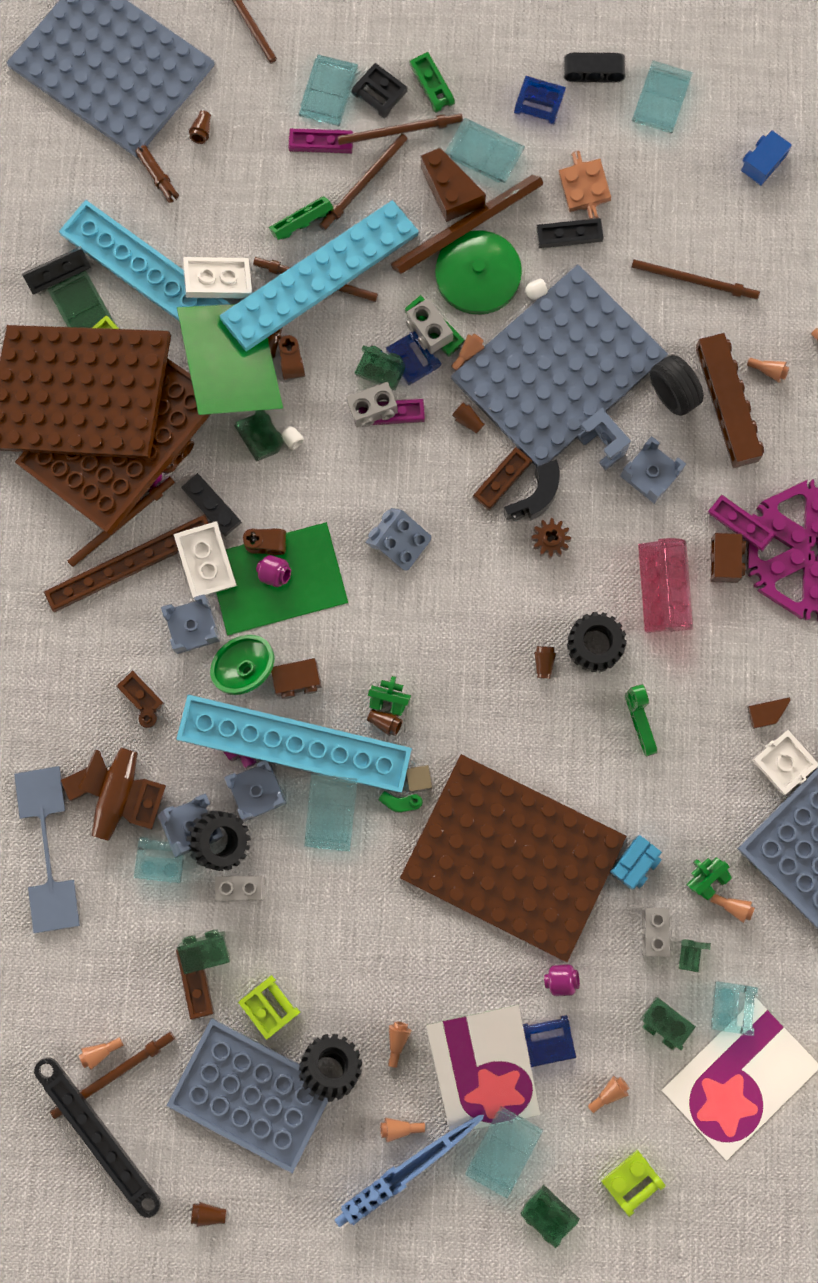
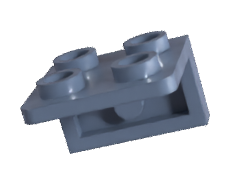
(399, 538)

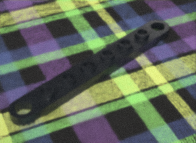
(97, 1137)

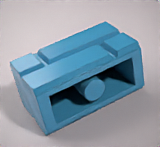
(636, 862)

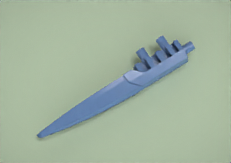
(395, 1180)

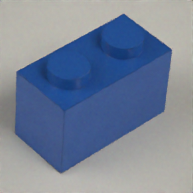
(766, 157)

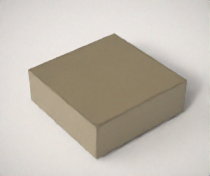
(419, 778)

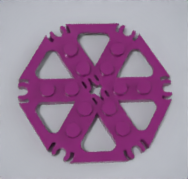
(793, 560)

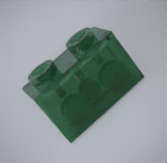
(380, 367)
(259, 435)
(203, 951)
(667, 1023)
(549, 1216)

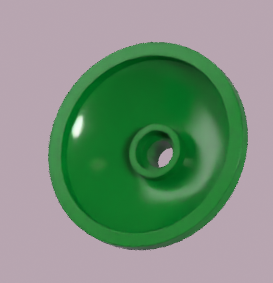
(242, 664)

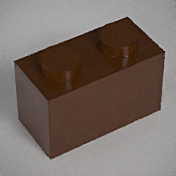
(727, 557)
(296, 678)

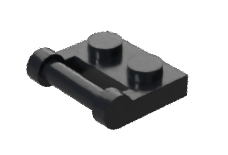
(383, 84)

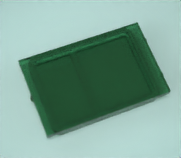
(79, 301)

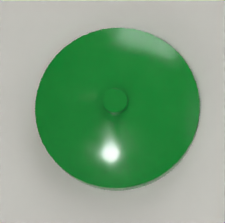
(478, 272)

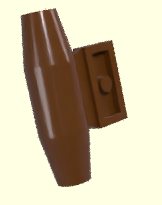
(123, 796)

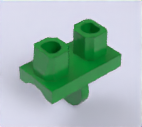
(398, 699)
(706, 874)

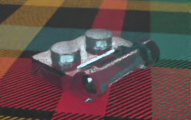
(157, 867)
(726, 1008)

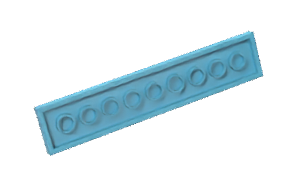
(131, 259)
(318, 275)
(293, 743)

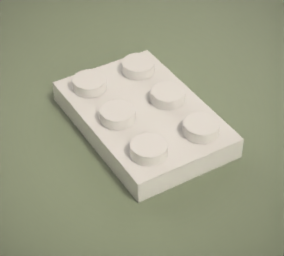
(217, 277)
(205, 559)

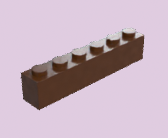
(729, 400)

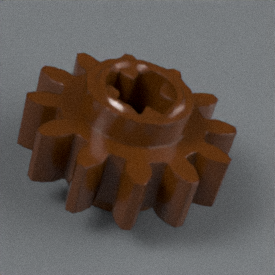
(555, 545)

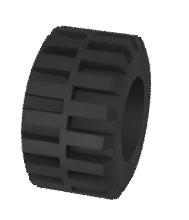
(607, 626)
(235, 845)
(341, 1052)

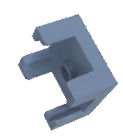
(607, 430)
(652, 471)
(191, 625)
(256, 791)
(179, 819)

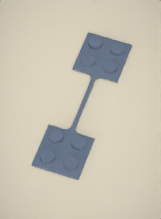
(53, 903)

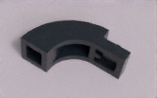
(535, 505)

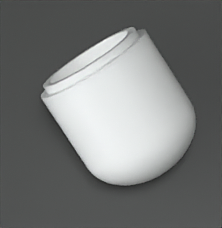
(536, 289)
(292, 438)

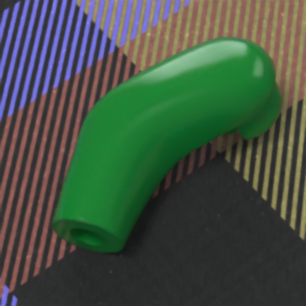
(400, 805)

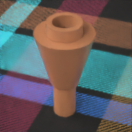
(471, 346)
(774, 369)
(738, 908)
(398, 1037)
(93, 1055)
(613, 1091)
(396, 1129)

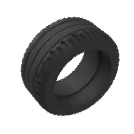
(676, 385)

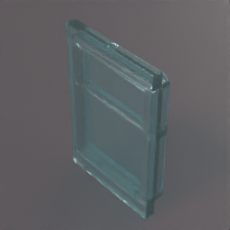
(328, 90)
(662, 96)
(484, 151)
(330, 812)
(503, 1152)

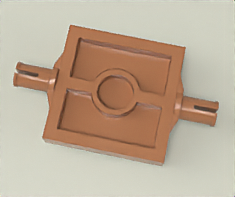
(584, 185)

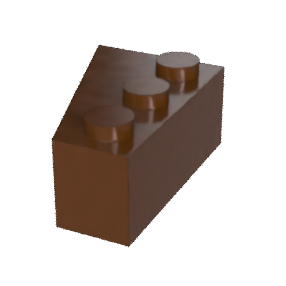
(450, 185)

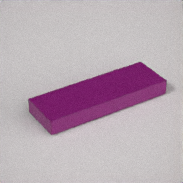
(318, 141)
(408, 412)
(742, 523)

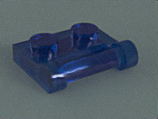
(541, 93)
(413, 367)
(549, 1049)

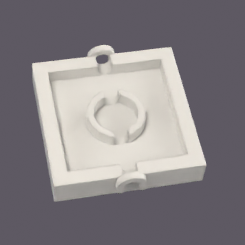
(785, 762)

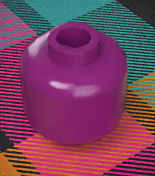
(273, 571)
(562, 980)

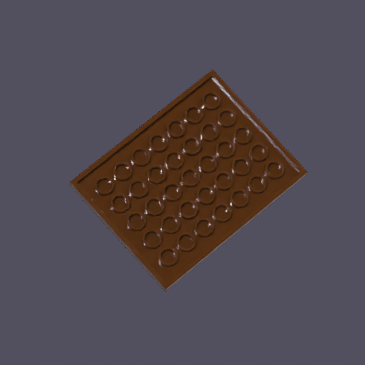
(81, 390)
(111, 486)
(513, 857)

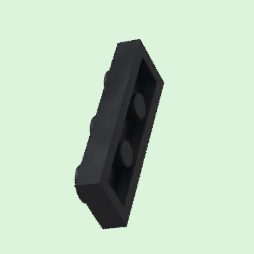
(569, 233)
(56, 270)
(211, 504)

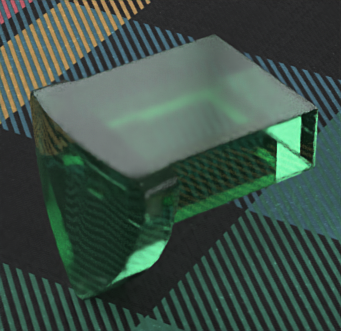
(691, 954)

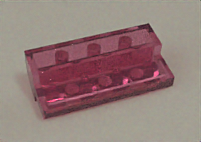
(665, 585)

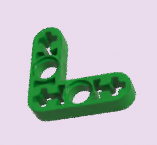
(636, 701)

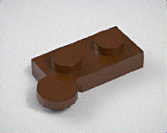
(142, 698)

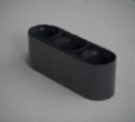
(594, 67)

